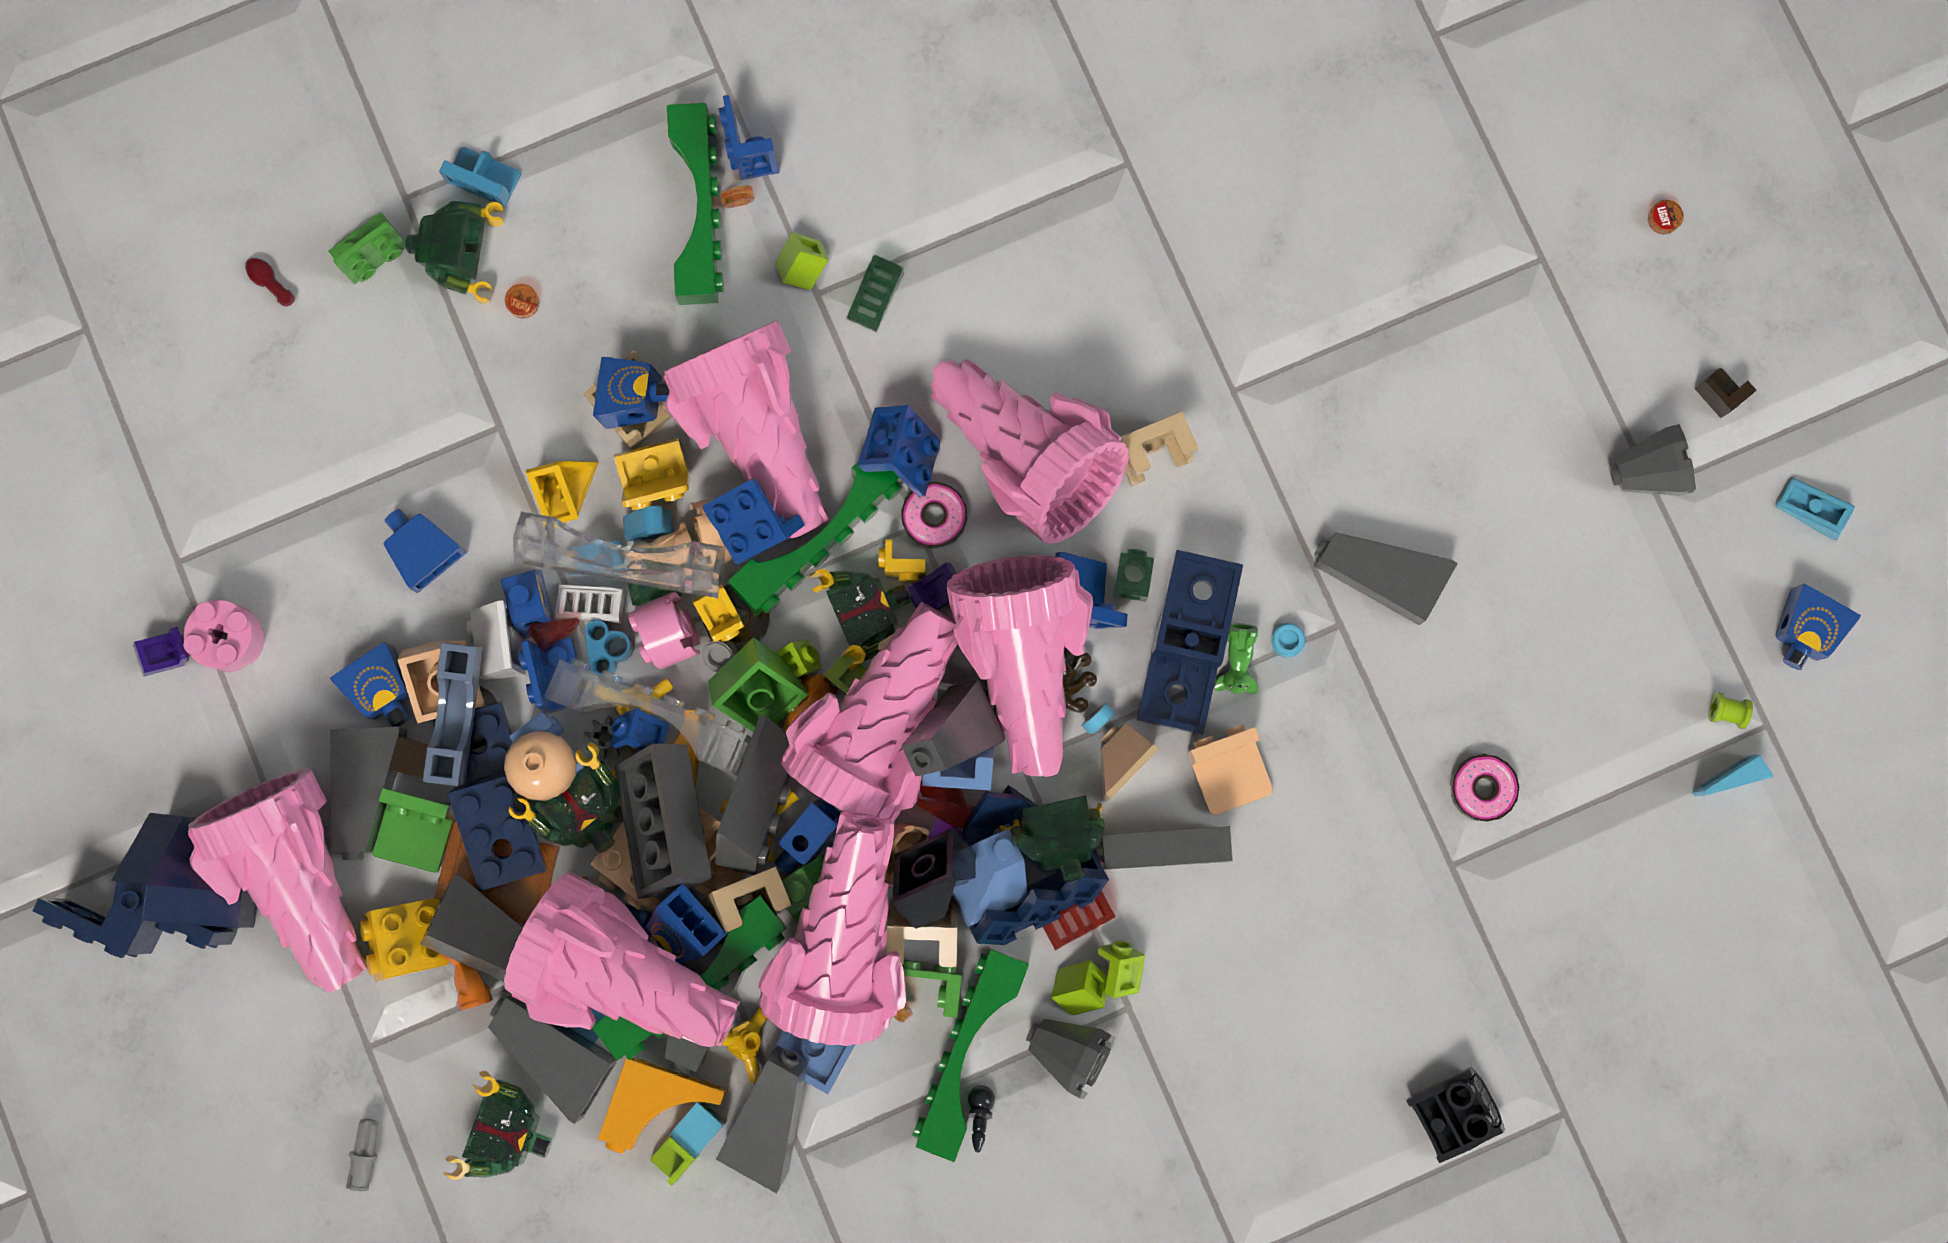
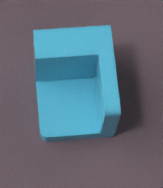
(697, 1128)

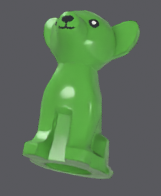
(1240, 653)

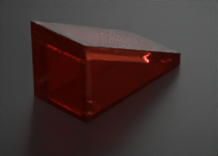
(549, 633)

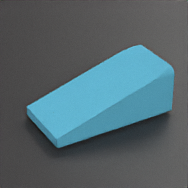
(1815, 508)
(1743, 772)

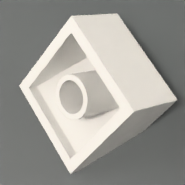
(493, 630)

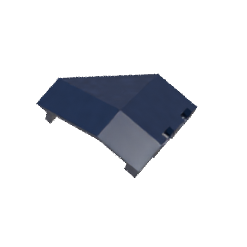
(161, 886)
(1046, 889)

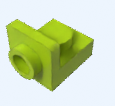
(800, 657)
(1124, 968)

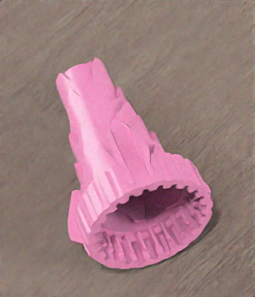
(746, 403)
(1041, 464)
(1014, 631)
(854, 748)
(276, 851)
(592, 953)
(834, 973)

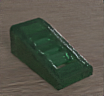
(870, 276)

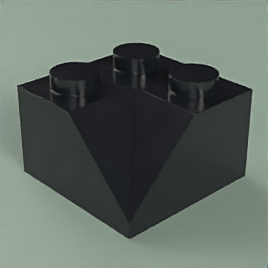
(928, 875)

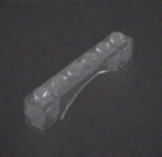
(555, 546)
(585, 692)

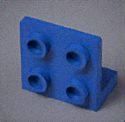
(751, 158)
(900, 443)
(749, 521)
(1093, 579)
(541, 668)

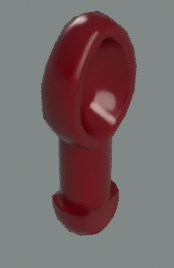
(263, 275)

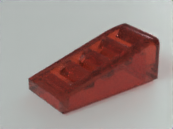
(1104, 908)

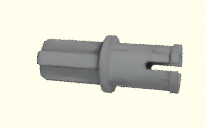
(362, 1156)

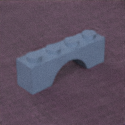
(452, 734)

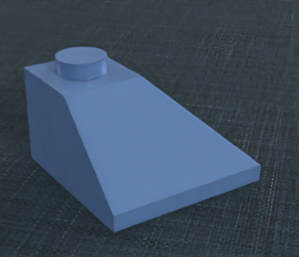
(998, 880)

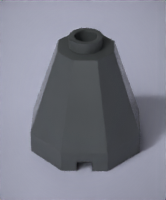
(1656, 465)
(1070, 1052)

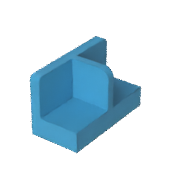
(481, 175)

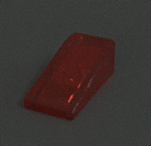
(945, 804)

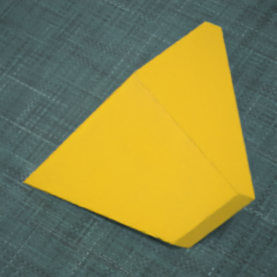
(561, 487)

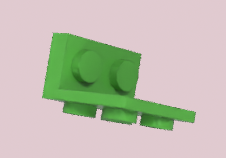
(367, 249)
(413, 831)
(948, 995)

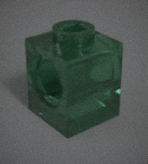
(1133, 590)

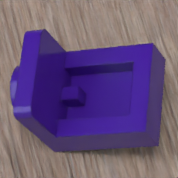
(933, 588)
(161, 652)

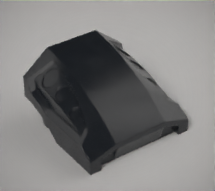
(1457, 1114)

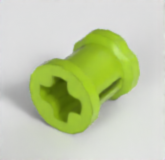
(1730, 710)

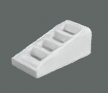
(616, 609)

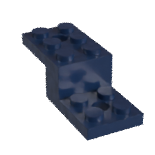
(1189, 642)
(484, 804)
(124, 935)

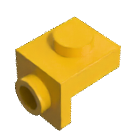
(906, 569)
(719, 615)

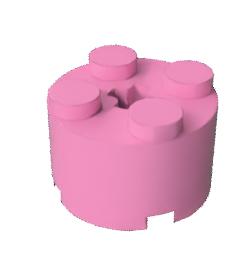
(205, 630)
(665, 631)

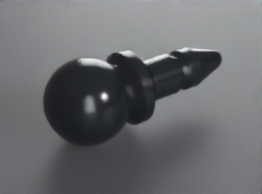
(981, 1101)

